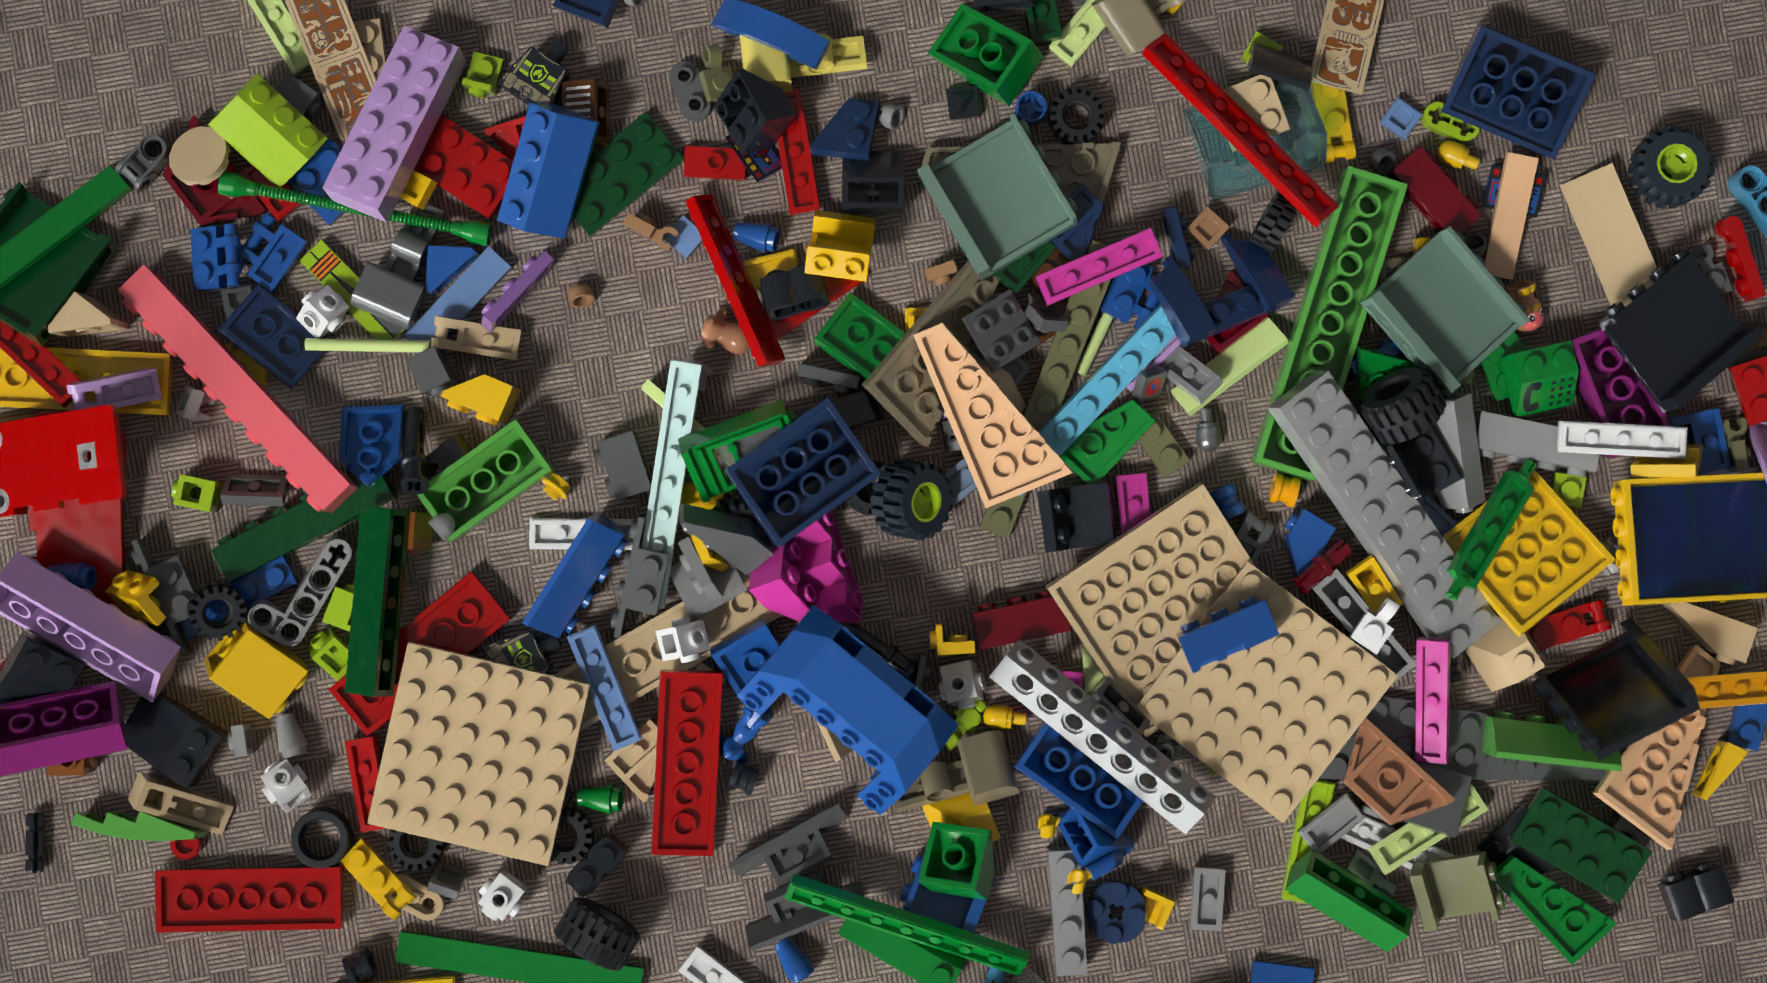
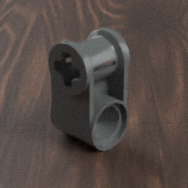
(141, 166)

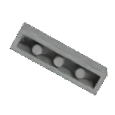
(1528, 440)
(1348, 610)
(1066, 914)

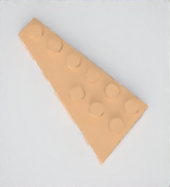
(993, 434)
(1659, 766)

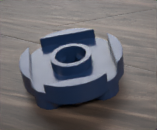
(1113, 929)

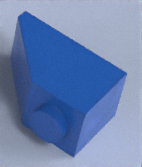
(1305, 538)

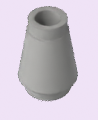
(290, 737)

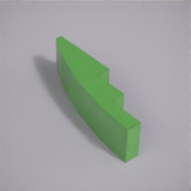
(143, 827)

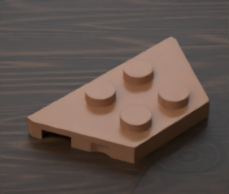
(1390, 778)

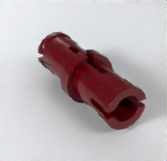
(1322, 566)

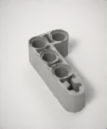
(306, 588)

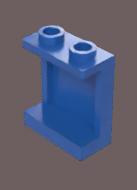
(945, 908)

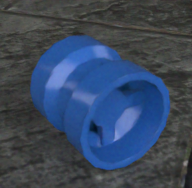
(1034, 105)
(1227, 501)

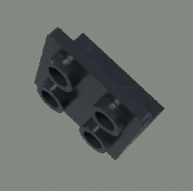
(1424, 464)
(1076, 517)

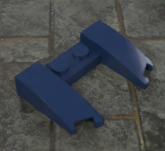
(1194, 321)

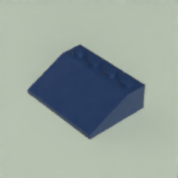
(1517, 91)
(802, 472)

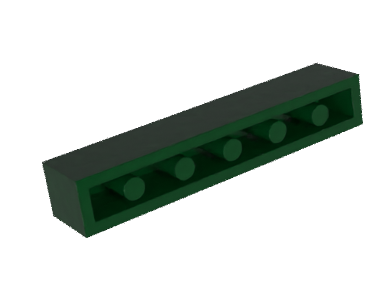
(294, 529)
(377, 601)

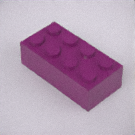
(1610, 386)
(61, 728)

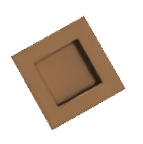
(1207, 228)
(941, 273)

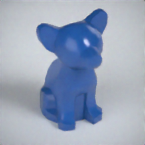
(746, 729)

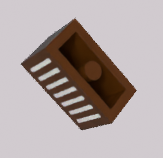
(592, 100)

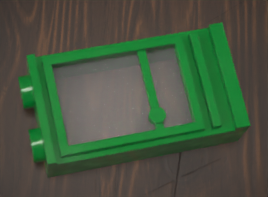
(720, 445)

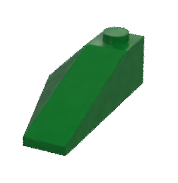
(909, 957)

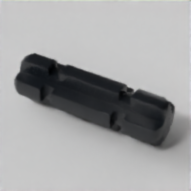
(34, 842)

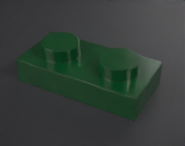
(1045, 22)
(1020, 271)

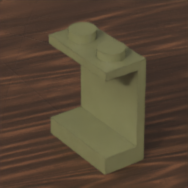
(1456, 888)

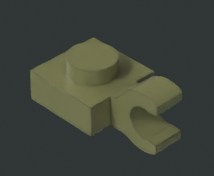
(715, 76)
(1738, 451)

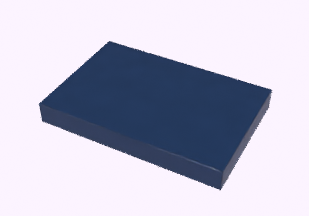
(271, 336)

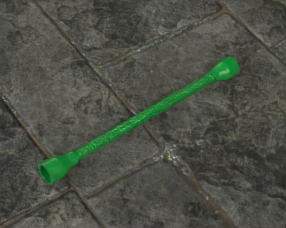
(237, 185)

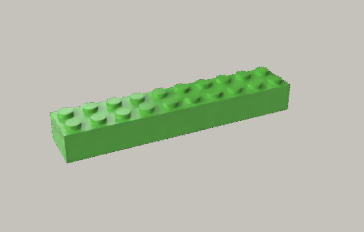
(1330, 307)

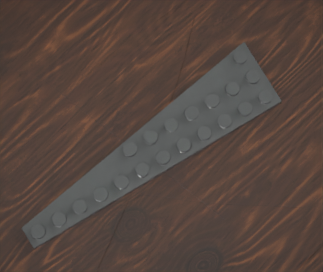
(1398, 722)

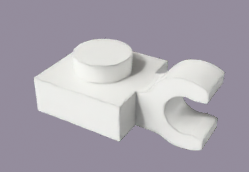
(1373, 630)

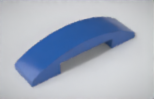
(771, 30)

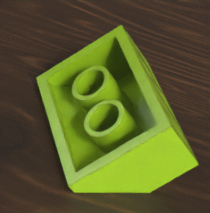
(267, 131)

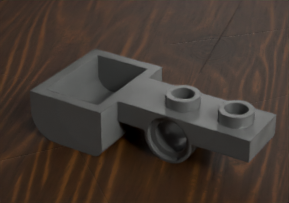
(392, 290)

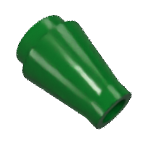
(601, 798)

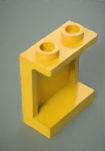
(840, 245)

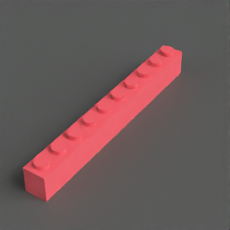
(237, 389)

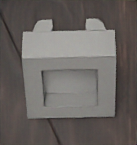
(190, 402)

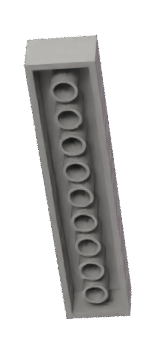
(1379, 510)

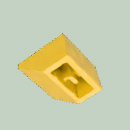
(485, 395)

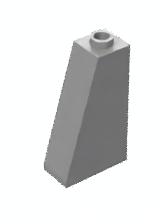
(1460, 437)

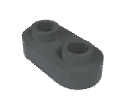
(689, 91)

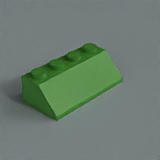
(487, 479)
(1539, 742)

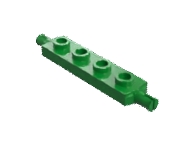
(1490, 529)

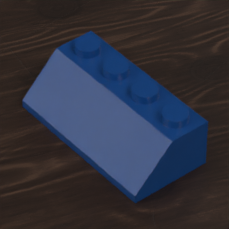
(548, 170)
(576, 576)
(1077, 780)

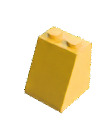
(256, 669)

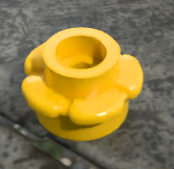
(556, 487)

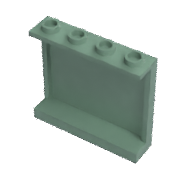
(999, 197)
(1445, 309)

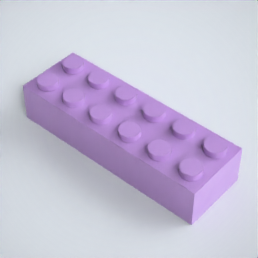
(395, 124)
(86, 627)

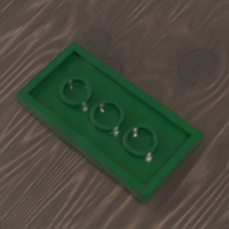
(624, 172)
(1580, 844)

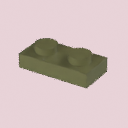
(1162, 448)

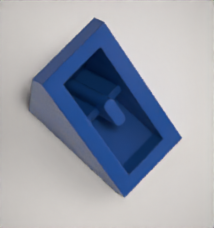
(445, 264)

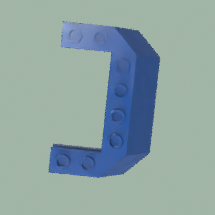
(857, 700)

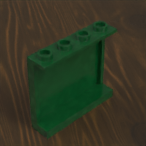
(43, 289)

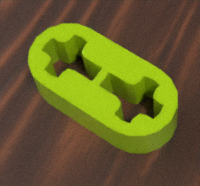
(1446, 128)

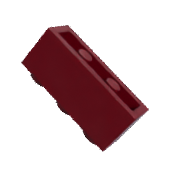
(1435, 192)
(1018, 620)

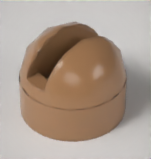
(580, 295)

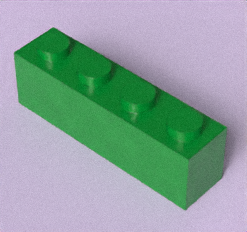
(1349, 900)

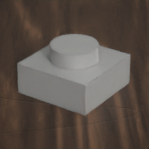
(241, 739)

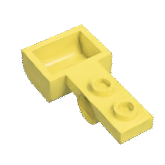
(778, 68)

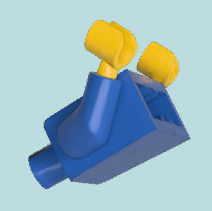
(1089, 844)

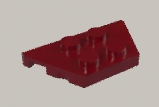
(206, 203)

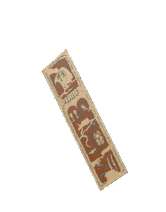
(1346, 43)

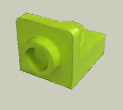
(483, 75)
(329, 653)

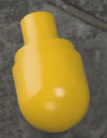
(1456, 155)
(1003, 717)

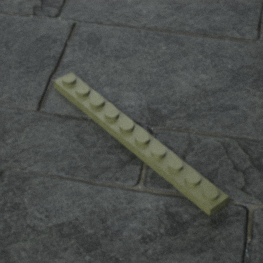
(1052, 384)

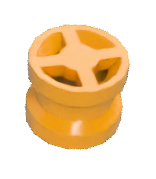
(1284, 489)

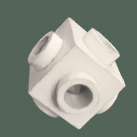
(322, 312)
(683, 640)
(954, 677)
(285, 785)
(507, 886)

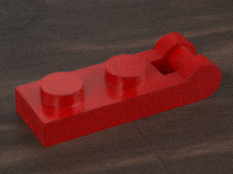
(1740, 258)
(1569, 624)

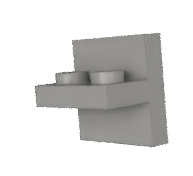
(701, 585)

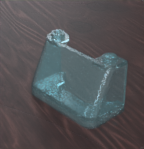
(1230, 172)

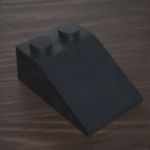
(36, 670)
(173, 738)

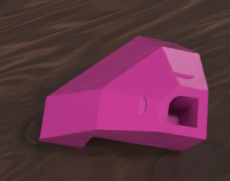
(810, 572)

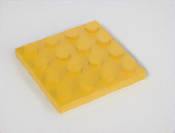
(1540, 560)

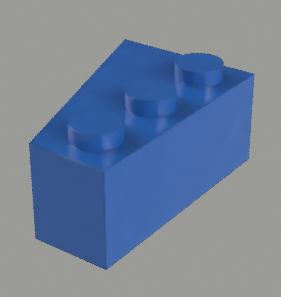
(1227, 632)

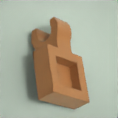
(644, 226)

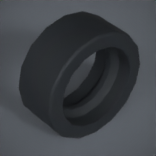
(300, 848)

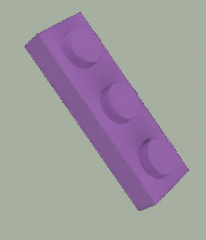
(516, 290)

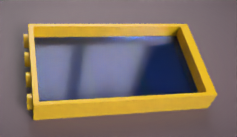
(1691, 538)

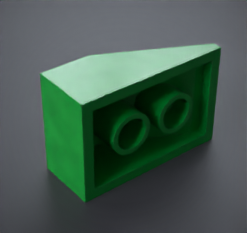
(986, 54)

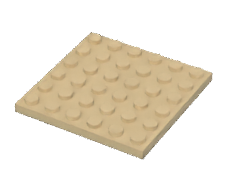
(1146, 585)
(1270, 711)
(479, 753)

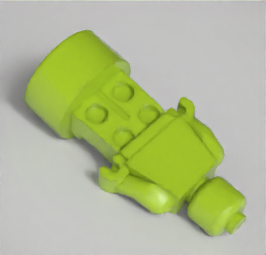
(967, 720)

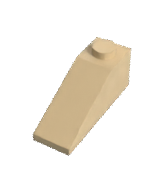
(1715, 633)
(178, 803)

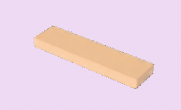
(1509, 214)

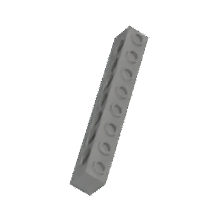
(1102, 737)

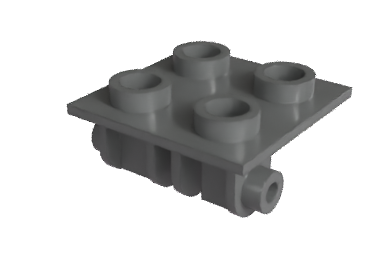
(1001, 330)

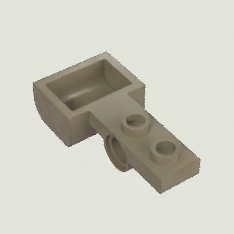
(1133, 21)
(982, 772)

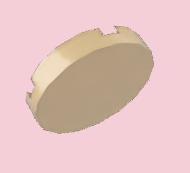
(199, 156)

